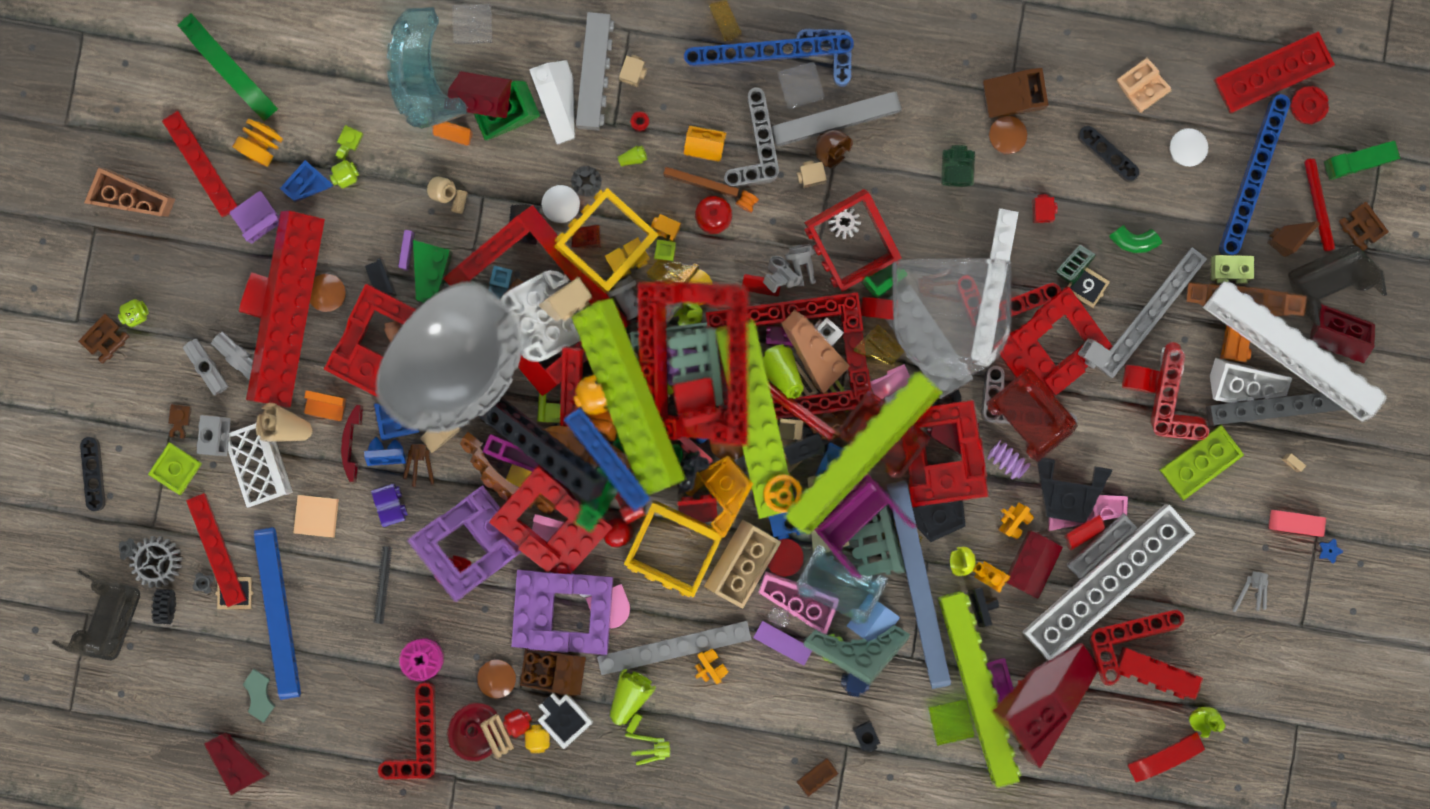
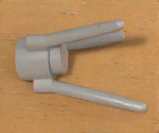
(1258, 581)

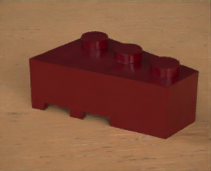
(233, 763)

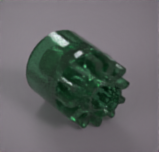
(958, 166)

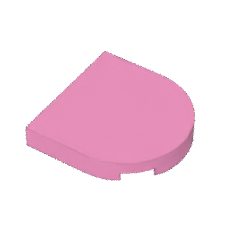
(619, 608)

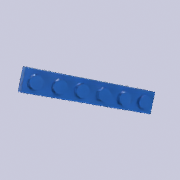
(607, 460)

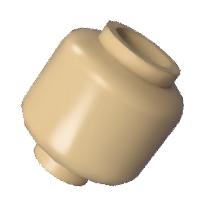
(441, 189)

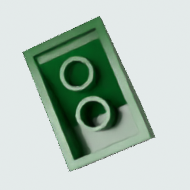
(520, 112)

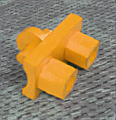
(1013, 518)
(990, 576)
(717, 673)

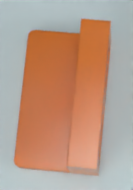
(324, 405)

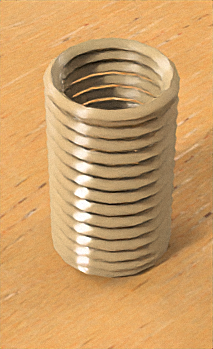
(458, 202)

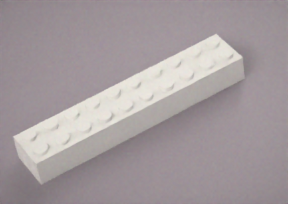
(1295, 351)
(1108, 582)

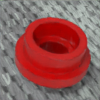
(637, 115)

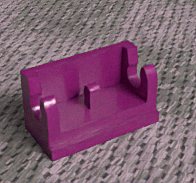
(777, 336)

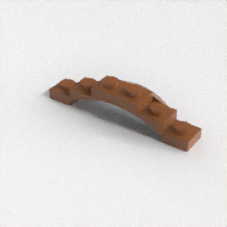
(1277, 302)
(569, 439)
(493, 479)

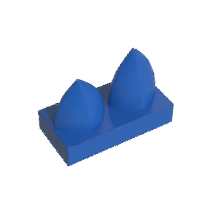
(378, 456)

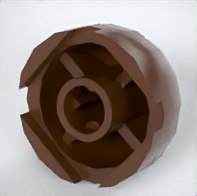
(832, 147)

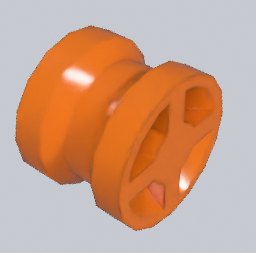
(747, 201)

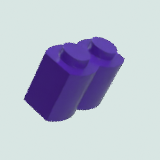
(389, 505)

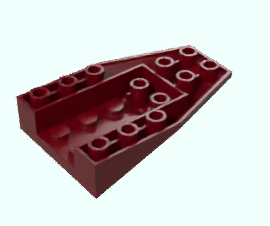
(1046, 701)

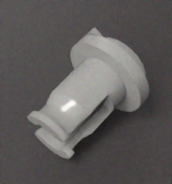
(802, 255)
(625, 296)

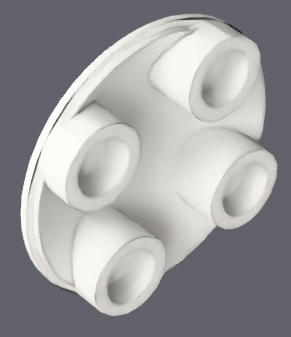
(1188, 147)
(560, 204)

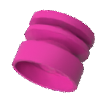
(432, 655)

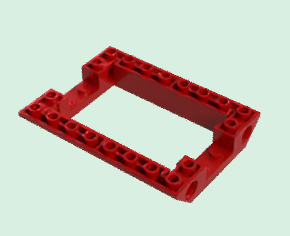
(513, 232)
(843, 305)
(653, 354)

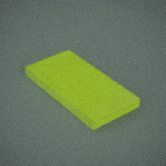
(1201, 462)

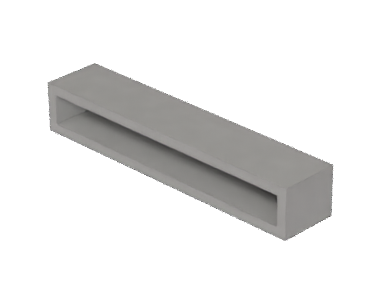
(594, 71)

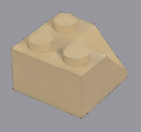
(567, 299)

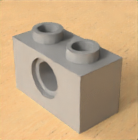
(217, 443)

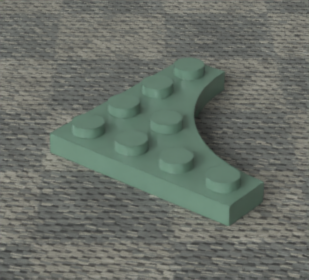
(859, 657)

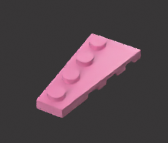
(1106, 506)

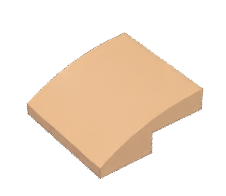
(1143, 85)
(316, 516)

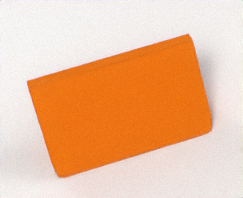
(453, 133)

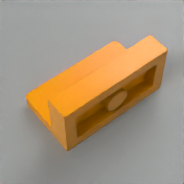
(704, 143)

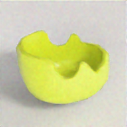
(962, 561)

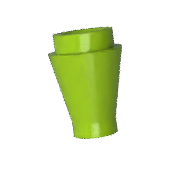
(633, 156)

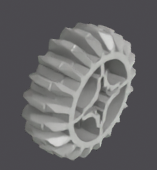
(151, 555)

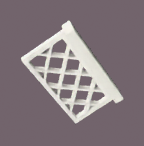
(274, 463)

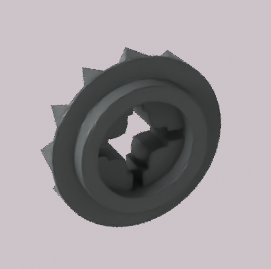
(587, 190)

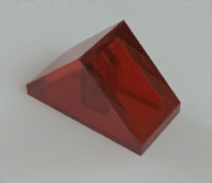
(587, 237)

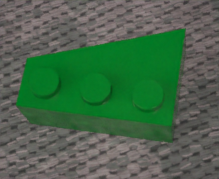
(430, 268)

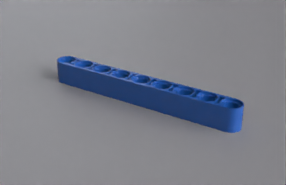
(778, 50)
(1260, 168)
(277, 613)

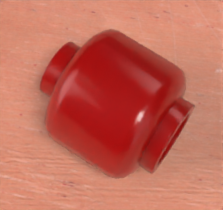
(517, 723)

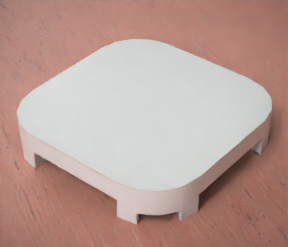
(539, 331)

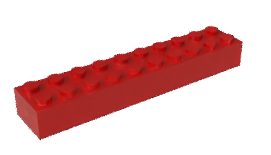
(285, 308)

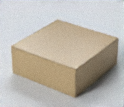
(1293, 462)

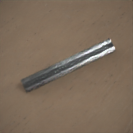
(384, 575)

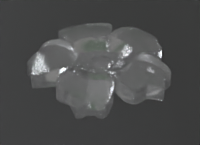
(778, 617)

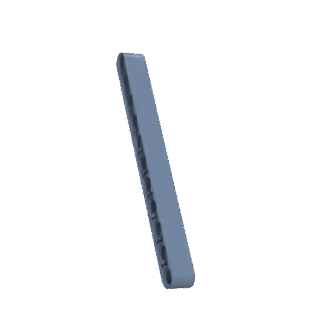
(919, 588)

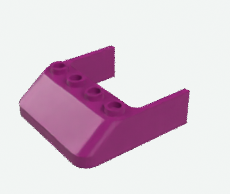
(853, 514)

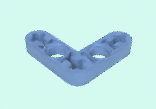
(836, 72)

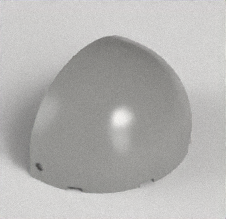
(450, 359)

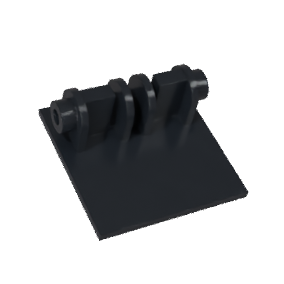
(690, 465)

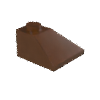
(1290, 237)

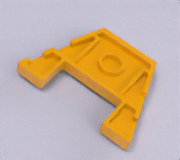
(728, 486)

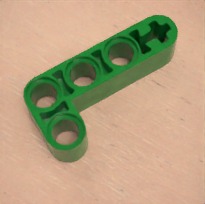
(1361, 160)

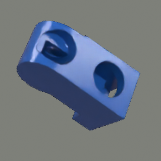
(832, 453)

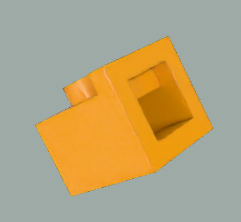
(666, 227)

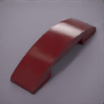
(354, 418)

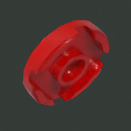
(1309, 105)
(787, 558)

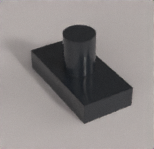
(982, 607)

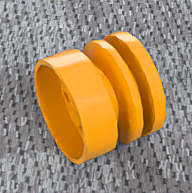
(257, 142)

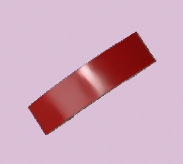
(1166, 758)

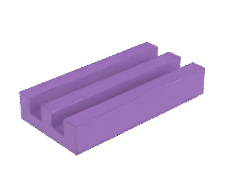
(406, 250)

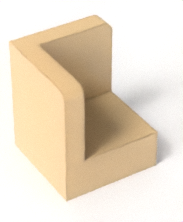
(790, 429)

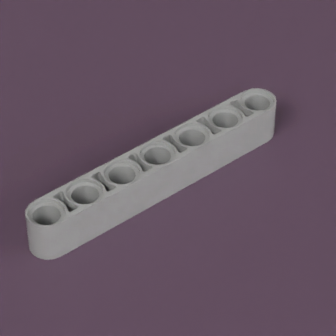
(836, 119)

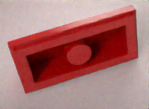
(756, 285)

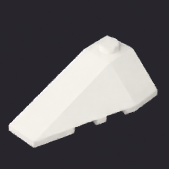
(556, 94)
(1242, 382)

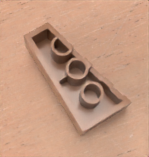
(125, 194)
(817, 355)

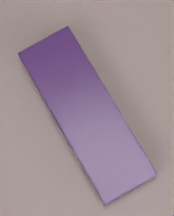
(782, 643)

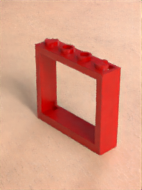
(869, 269)

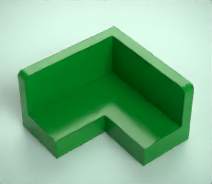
(879, 282)

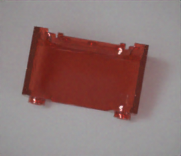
(1033, 413)
(902, 453)

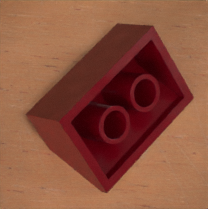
(482, 93)
(1344, 334)
(1033, 564)

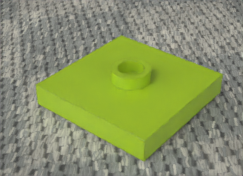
(175, 468)

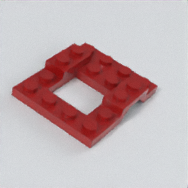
(1025, 351)
(349, 358)
(954, 479)
(568, 544)

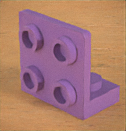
(255, 217)

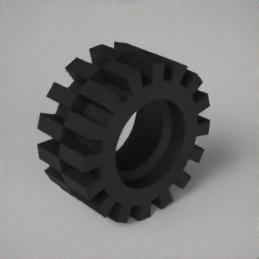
(163, 606)

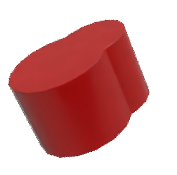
(1140, 379)

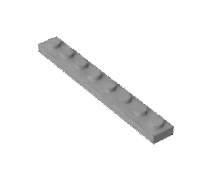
(1153, 311)
(674, 647)

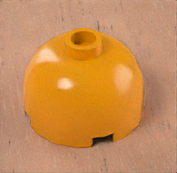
(590, 396)

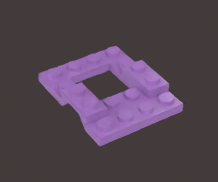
(475, 514)
(535, 611)

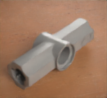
(234, 354)
(198, 357)

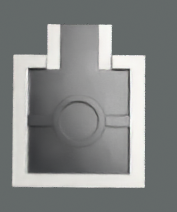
(563, 719)

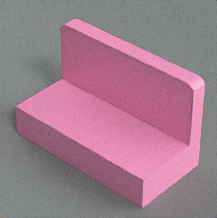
(545, 526)

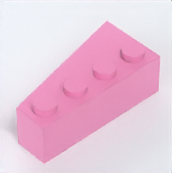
(785, 594)

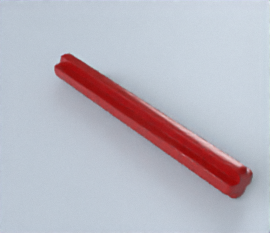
(1319, 204)
(801, 412)

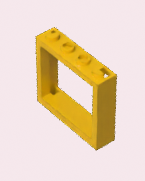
(575, 224)
(653, 574)

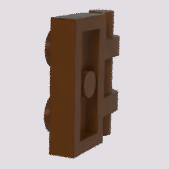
(1369, 224)
(99, 334)

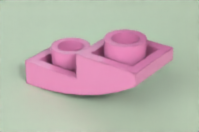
(891, 383)

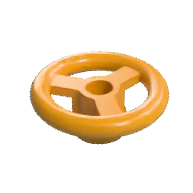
(783, 500)

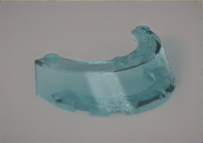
(412, 73)

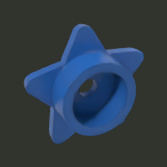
(1325, 550)

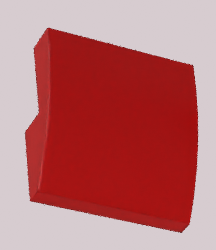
(254, 295)
(1085, 532)

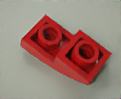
(877, 308)

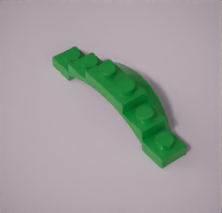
(594, 510)

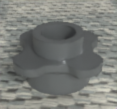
(126, 548)
(198, 583)

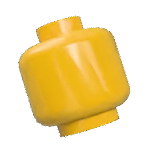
(537, 739)

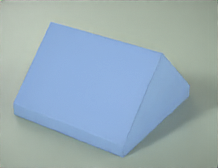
(878, 623)

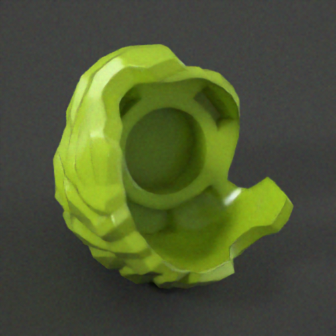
(689, 314)
(1206, 720)

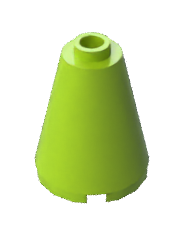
(783, 370)
(629, 696)

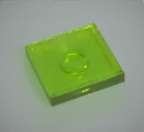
(951, 722)

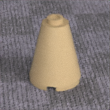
(281, 425)

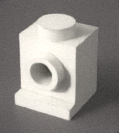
(835, 332)

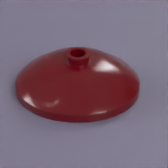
(471, 745)

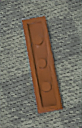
(701, 182)

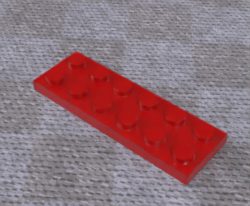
(1274, 72)

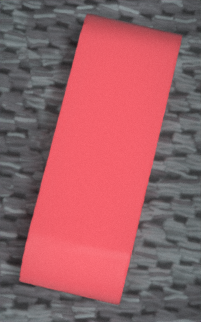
(1297, 523)

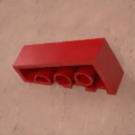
(1158, 673)

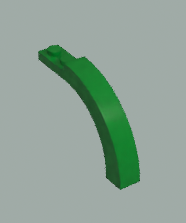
(227, 67)

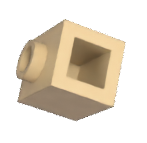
(633, 70)
(811, 174)

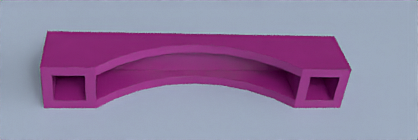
(506, 451)

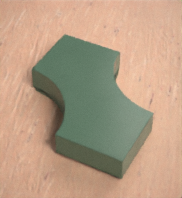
(257, 687)

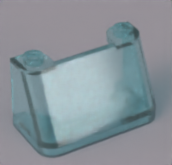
(838, 589)

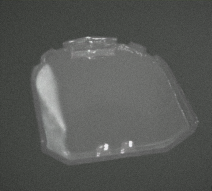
(952, 312)

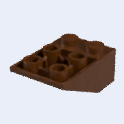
(1016, 93)
(553, 671)

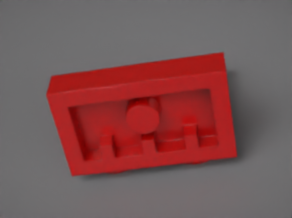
(696, 402)
(702, 510)

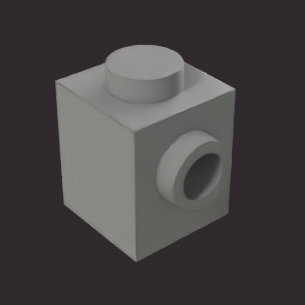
(1095, 354)

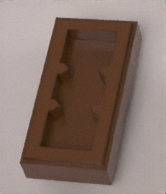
(817, 777)

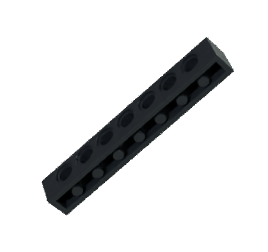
(545, 450)

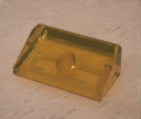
(725, 20)

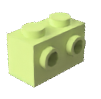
(1232, 268)

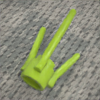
(660, 750)

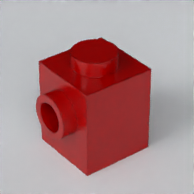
(1044, 209)

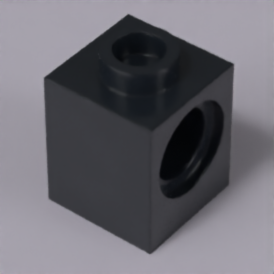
(863, 728)

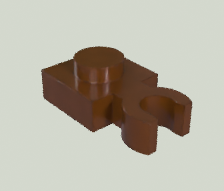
(179, 417)

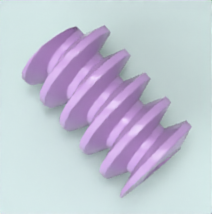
(1007, 460)

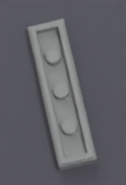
(1101, 546)

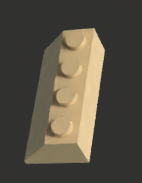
(742, 564)

